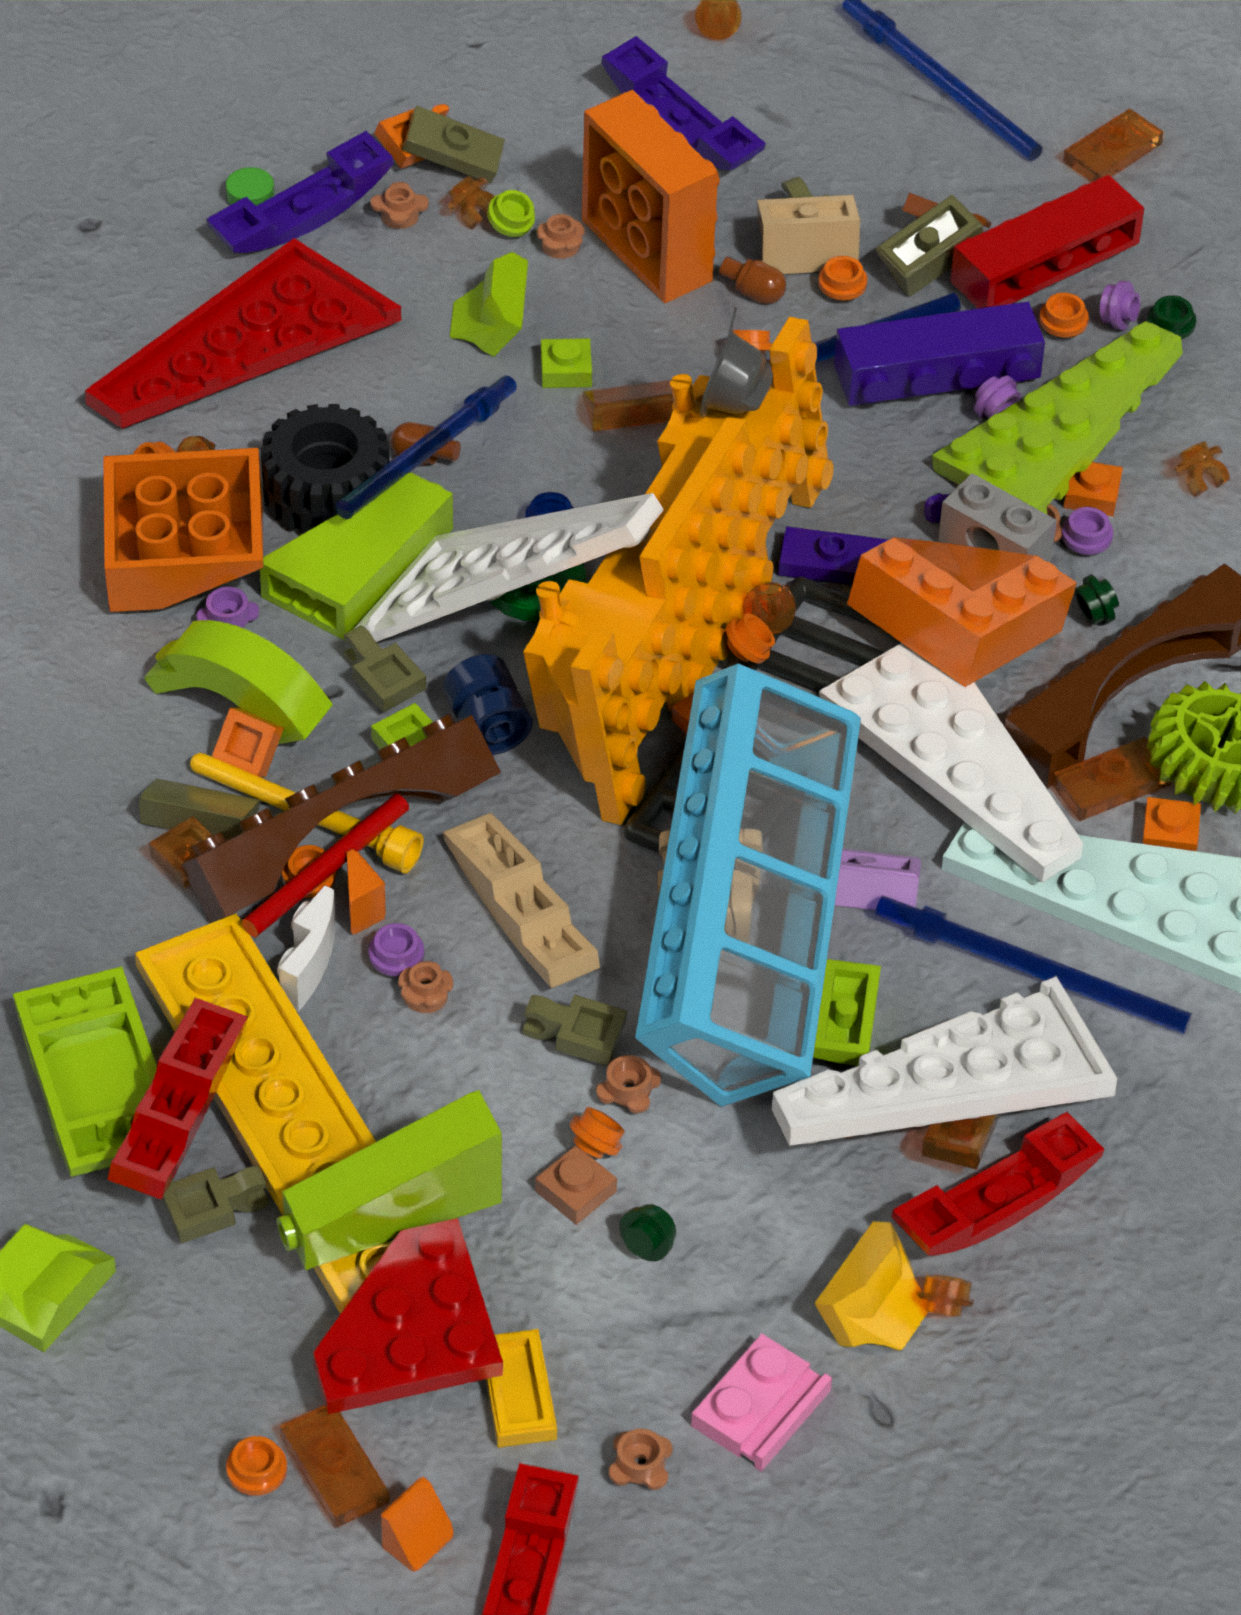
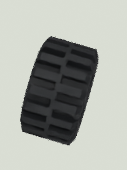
(318, 461)

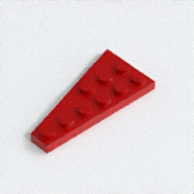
(260, 322)

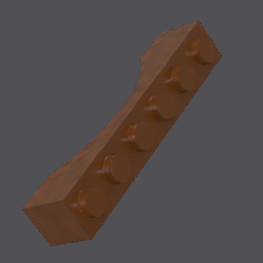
(1191, 627)
(249, 865)

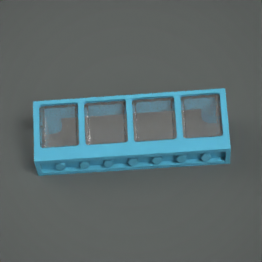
(749, 885)

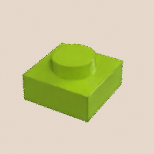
(566, 363)
(400, 724)

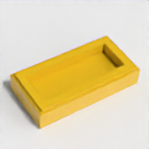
(522, 1395)

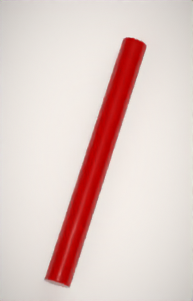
(324, 865)

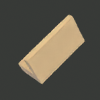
(807, 231)

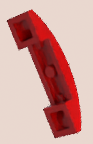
(1002, 1194)
(532, 1542)

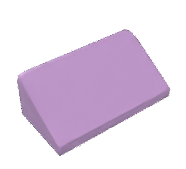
(869, 875)

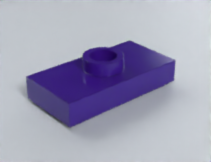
(823, 554)

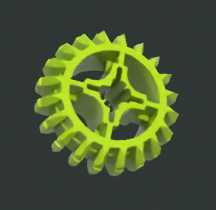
(1187, 741)

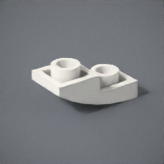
(313, 945)

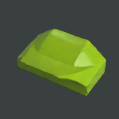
(495, 307)
(847, 1011)
(47, 1283)

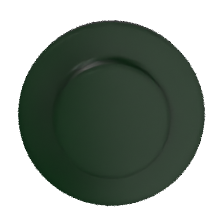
(1173, 315)
(1096, 600)
(648, 1232)

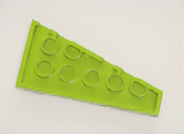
(1064, 423)

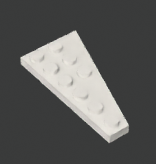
(499, 557)
(958, 754)
(969, 1067)

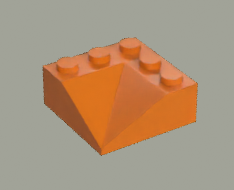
(649, 195)
(179, 524)
(960, 602)

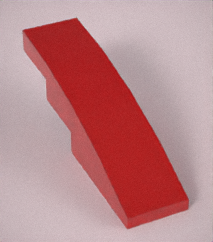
(177, 1098)

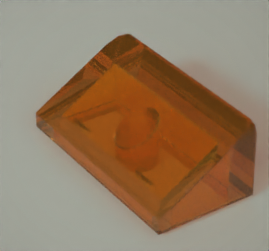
(629, 405)

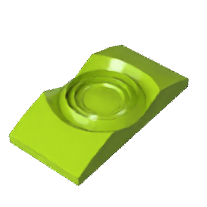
(88, 1062)

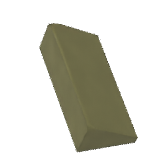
(927, 245)
(171, 803)

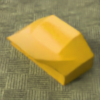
(873, 1293)

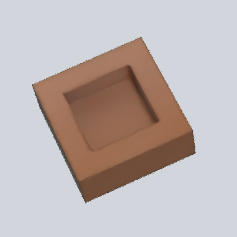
(576, 1184)

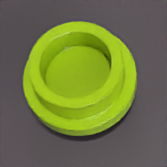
(511, 213)

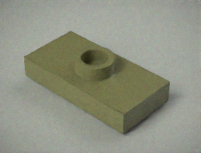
(453, 144)

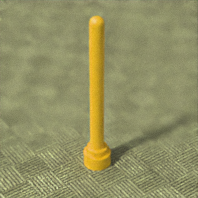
(396, 846)

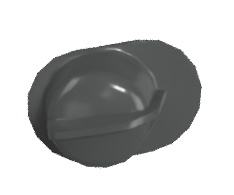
(738, 378)

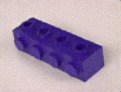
(938, 353)

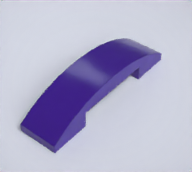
(645, 71)
(309, 204)

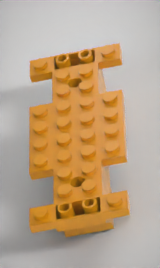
(661, 609)

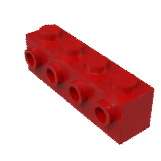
(1047, 244)

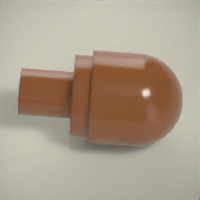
(755, 279)
(410, 432)

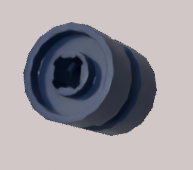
(487, 692)

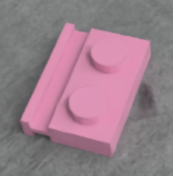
(761, 1402)

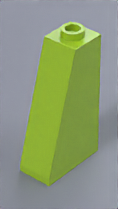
(349, 564)
(407, 1180)

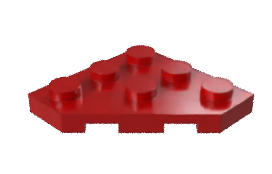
(410, 1325)

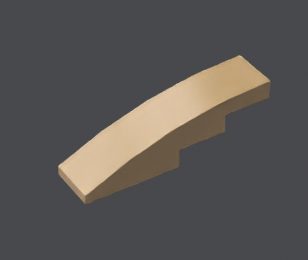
(520, 900)

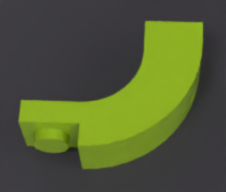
(245, 671)

